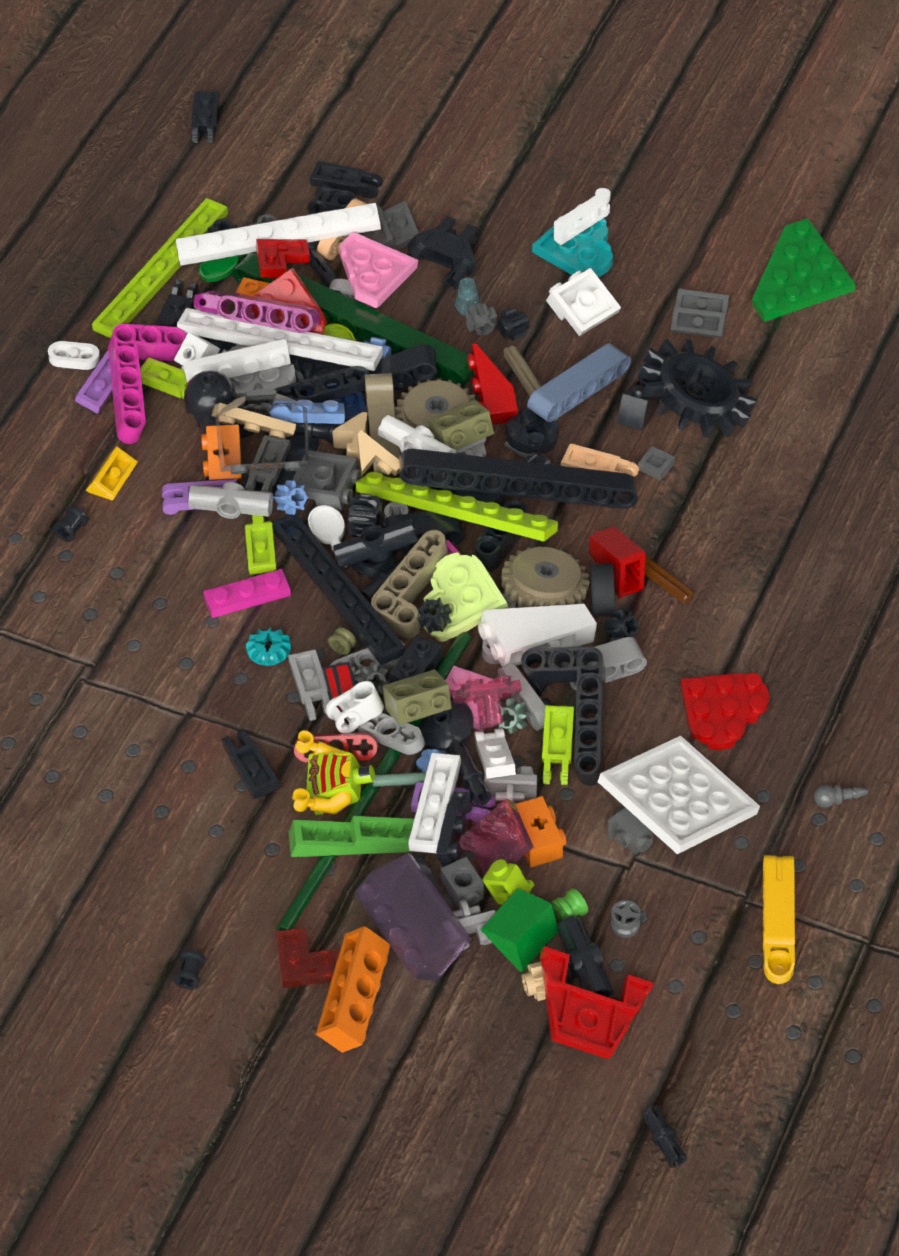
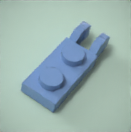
(326, 412)

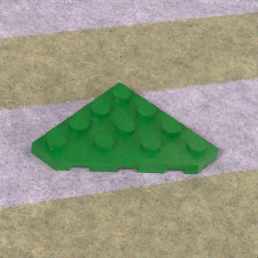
(800, 273)

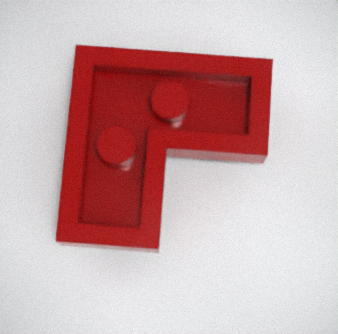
(275, 253)

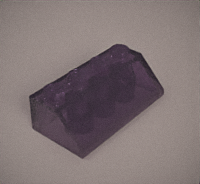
(413, 917)

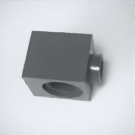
(460, 874)

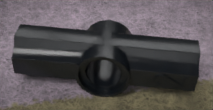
(376, 543)
(585, 956)

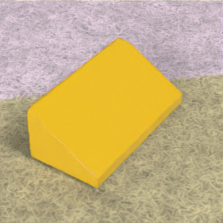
(112, 474)

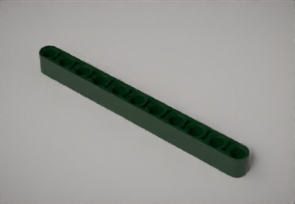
(368, 323)

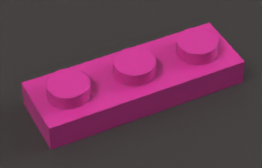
(246, 593)

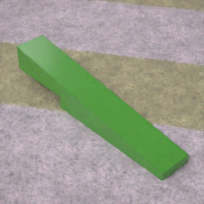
(359, 836)

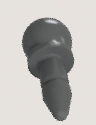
(826, 795)

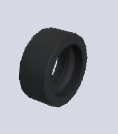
(602, 589)

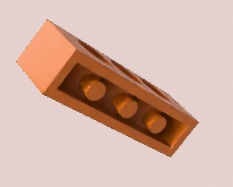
(353, 989)

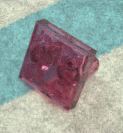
(487, 698)
(498, 837)

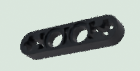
(319, 383)

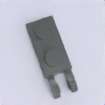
(270, 451)

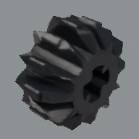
(363, 513)

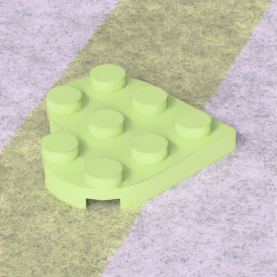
(467, 590)

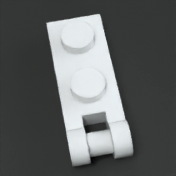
(582, 216)
(494, 753)

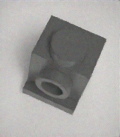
(630, 831)

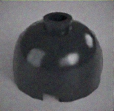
(205, 392)

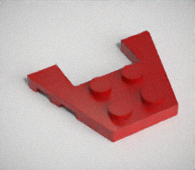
(584, 1017)

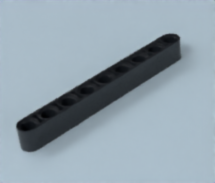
(518, 478)

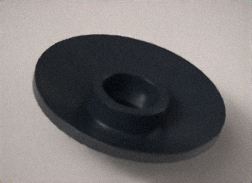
(456, 726)

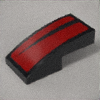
(338, 680)

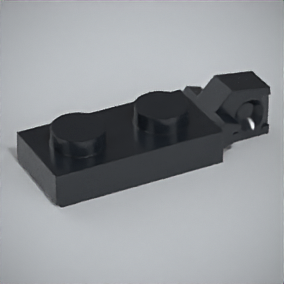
(453, 827)

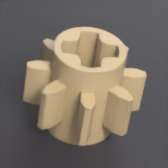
(533, 981)

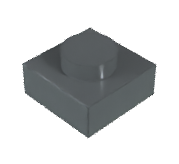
(656, 463)

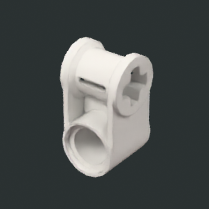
(357, 706)

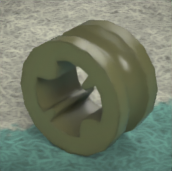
(342, 641)

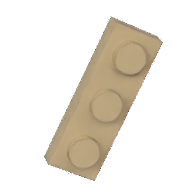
(255, 422)

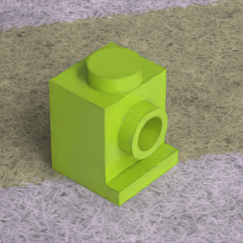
(504, 879)

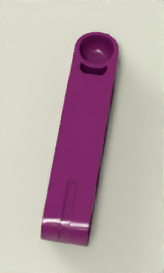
(216, 303)

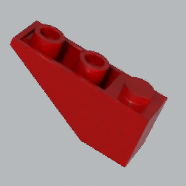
(493, 388)

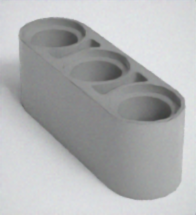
(620, 658)

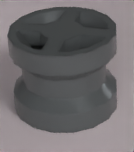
(620, 913)

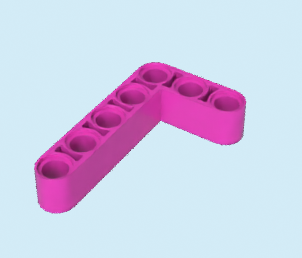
(125, 349)

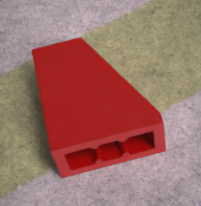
(627, 559)

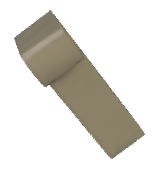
(379, 405)
(425, 553)

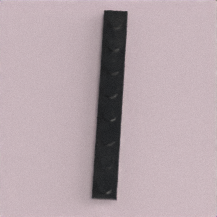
(338, 589)

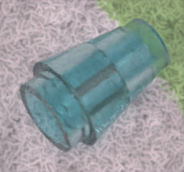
(466, 295)

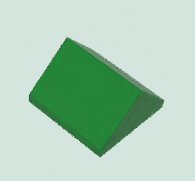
(521, 927)

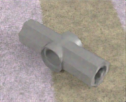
(230, 500)

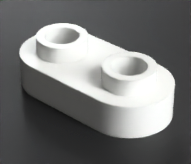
(74, 355)

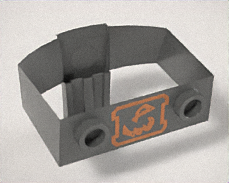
(261, 401)

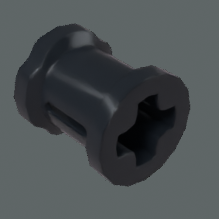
(70, 523)
(189, 969)

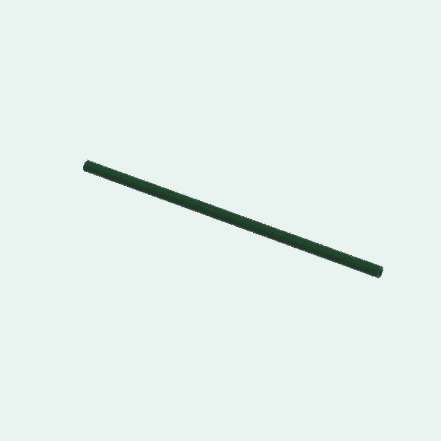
(367, 794)

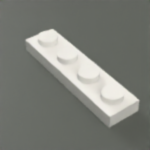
(242, 360)
(435, 796)

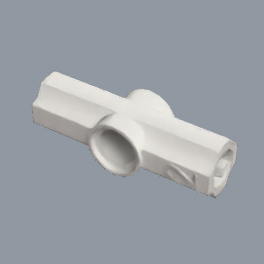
(409, 437)

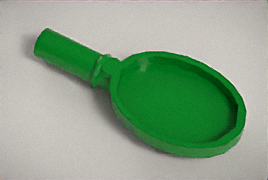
(218, 269)

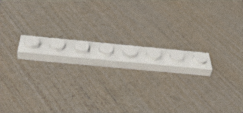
(308, 227)
(300, 344)

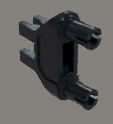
(447, 249)

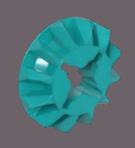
(277, 652)

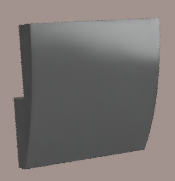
(396, 227)
(700, 313)

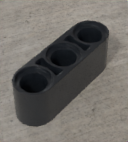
(409, 366)
(428, 521)
(496, 544)

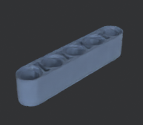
(579, 382)

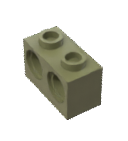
(462, 425)
(417, 697)

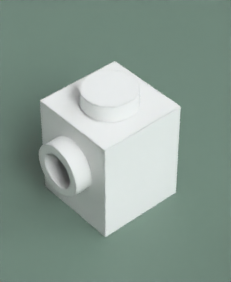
(194, 348)

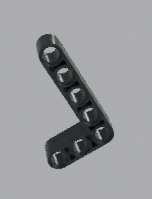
(585, 702)

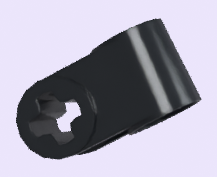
(331, 200)

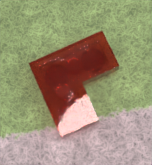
(300, 966)

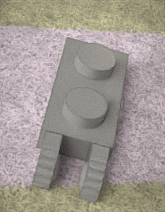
(309, 680)

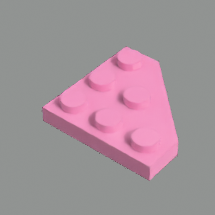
(374, 268)

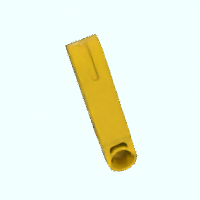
(778, 918)

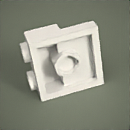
(583, 301)

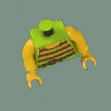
(332, 777)

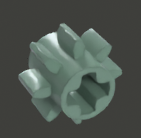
(513, 708)

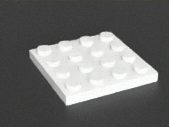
(678, 794)

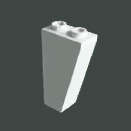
(519, 629)

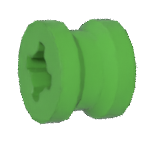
(570, 905)

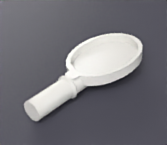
(326, 525)

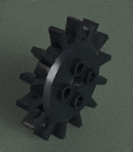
(717, 397)

